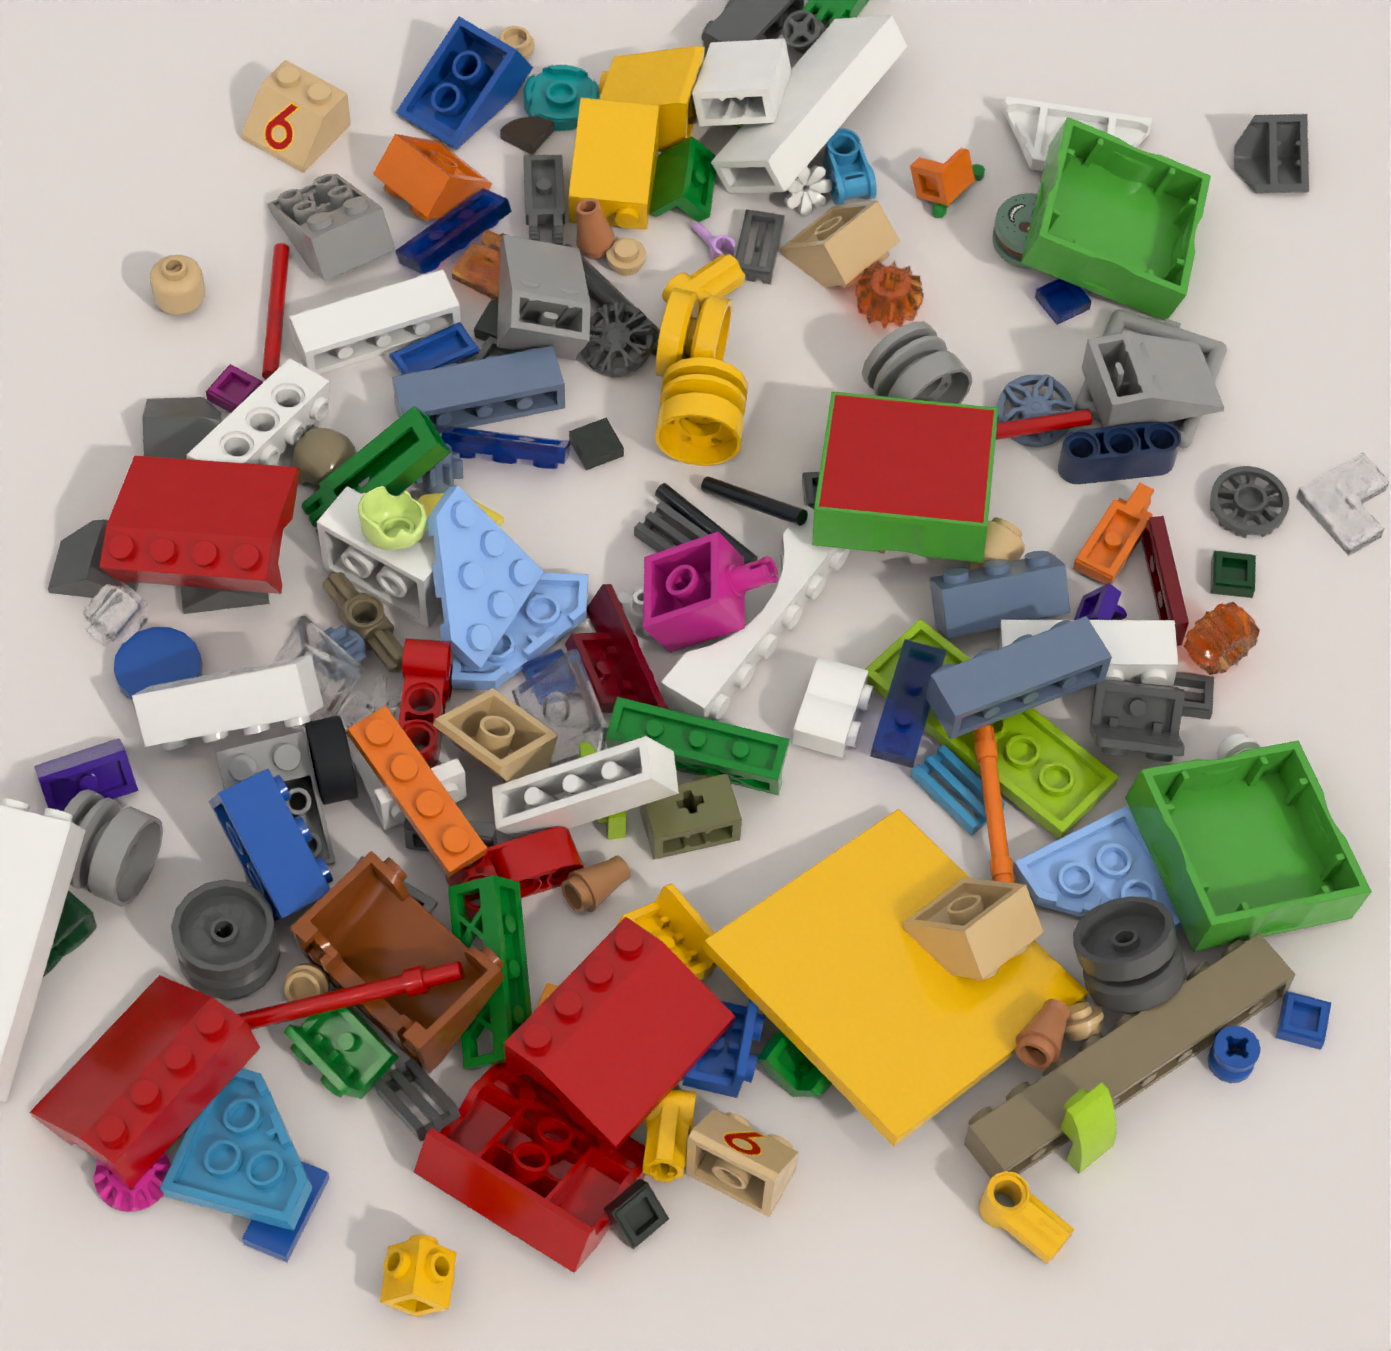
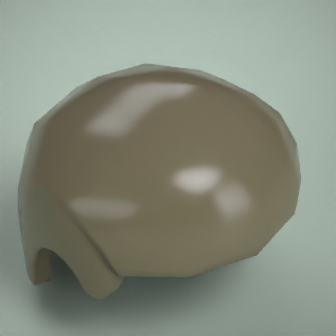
(320, 454)

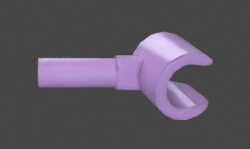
(716, 243)

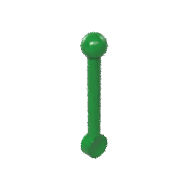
(940, 210)

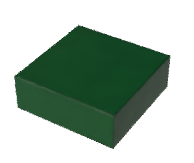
(1233, 574)

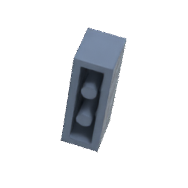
(999, 591)

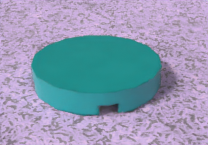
(557, 95)

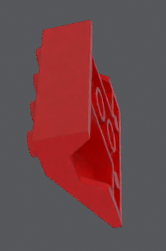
(200, 524)
(618, 1033)
(148, 1077)
(530, 1166)

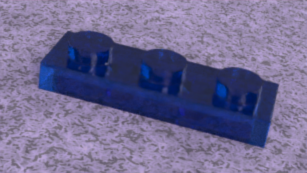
(453, 231)
(507, 447)
(906, 704)

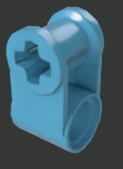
(848, 168)

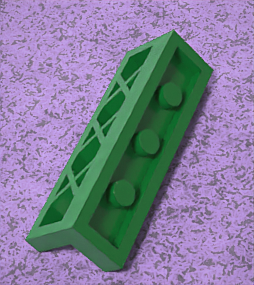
(703, 744)
(504, 935)

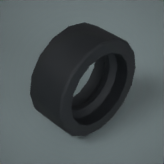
(331, 760)

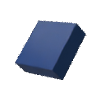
(1303, 1020)

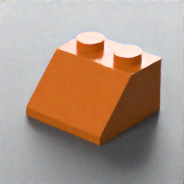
(427, 176)

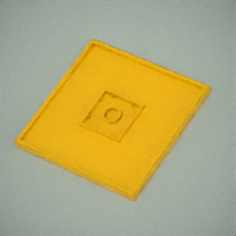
(868, 999)

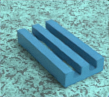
(943, 798)

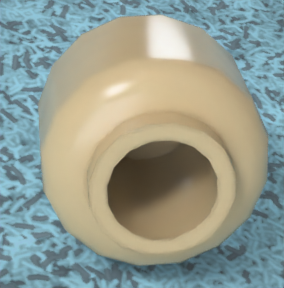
(177, 284)
(1002, 542)

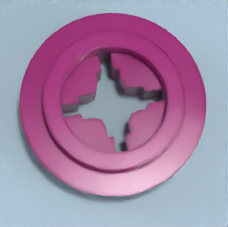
(121, 1198)

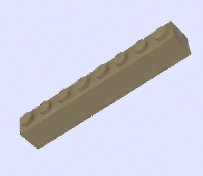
(1131, 1056)

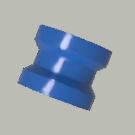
(1232, 1065)

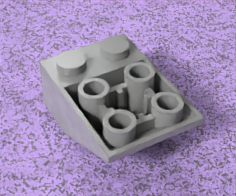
(333, 225)
(542, 297)
(1148, 379)
(291, 760)

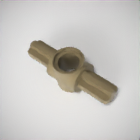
(362, 606)

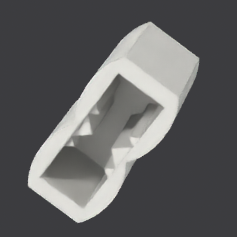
(831, 707)

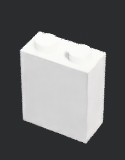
(742, 82)

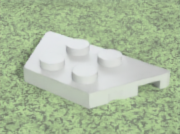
(1038, 123)

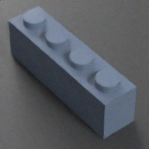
(484, 389)
(1017, 676)

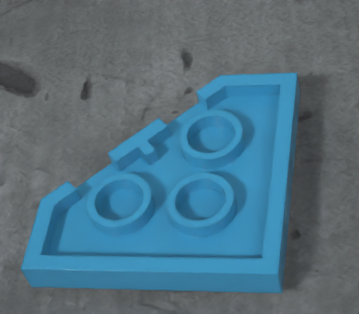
(241, 1158)

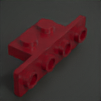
(614, 655)

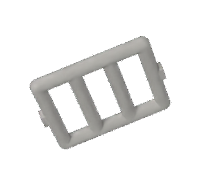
(1169, 329)

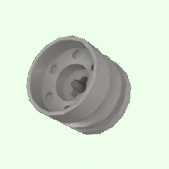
(916, 366)
(116, 847)

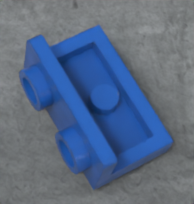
(729, 1059)

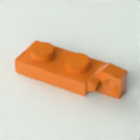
(1115, 537)

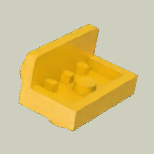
(678, 927)

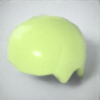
(391, 520)

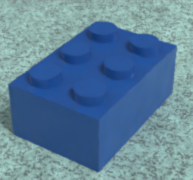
(271, 843)

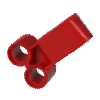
(426, 683)
(535, 860)

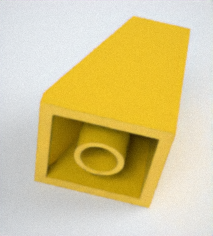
(661, 80)
(615, 160)

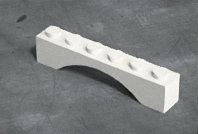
(710, 675)

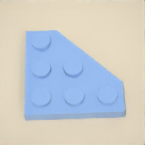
(477, 576)
(546, 616)
(1093, 867)

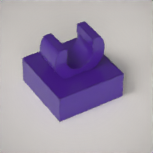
(1101, 604)

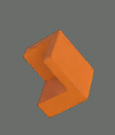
(942, 181)

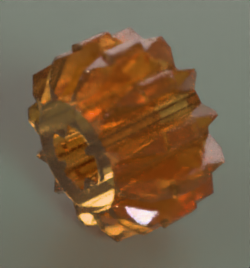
(889, 294)
(1221, 638)

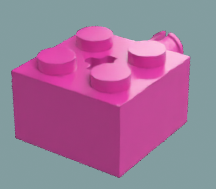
(699, 591)

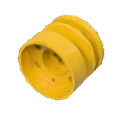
(701, 411)

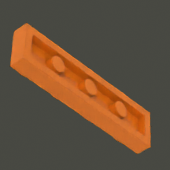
(417, 791)

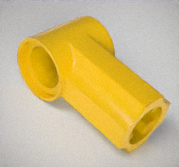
(714, 279)
(668, 1136)
(1028, 1220)

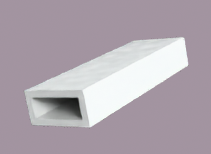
(816, 102)
(35, 877)

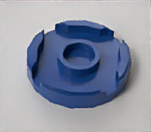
(156, 658)

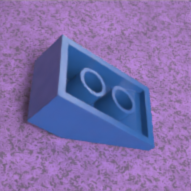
(464, 84)

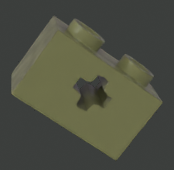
(712, 819)

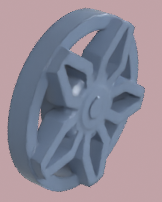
(1035, 405)

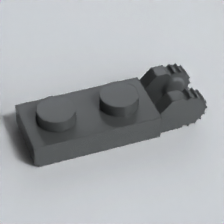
(544, 195)

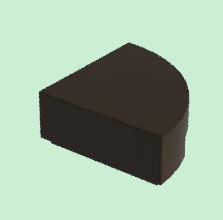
(527, 132)

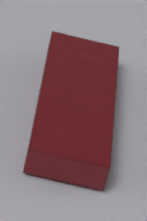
(1164, 575)

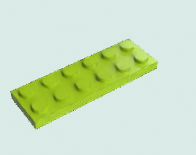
(1037, 761)

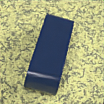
(1119, 452)

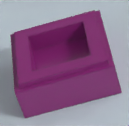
(232, 388)

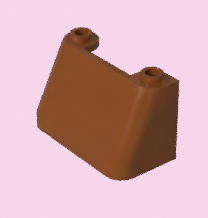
(374, 931)

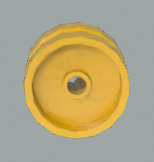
(689, 335)

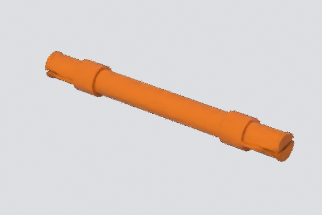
(987, 756)

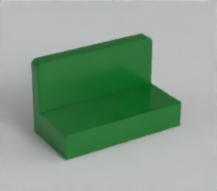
(684, 180)

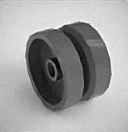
(226, 939)
(1129, 954)

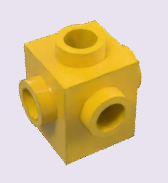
(418, 1276)

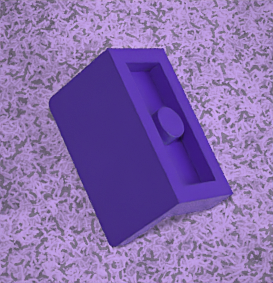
(97, 768)

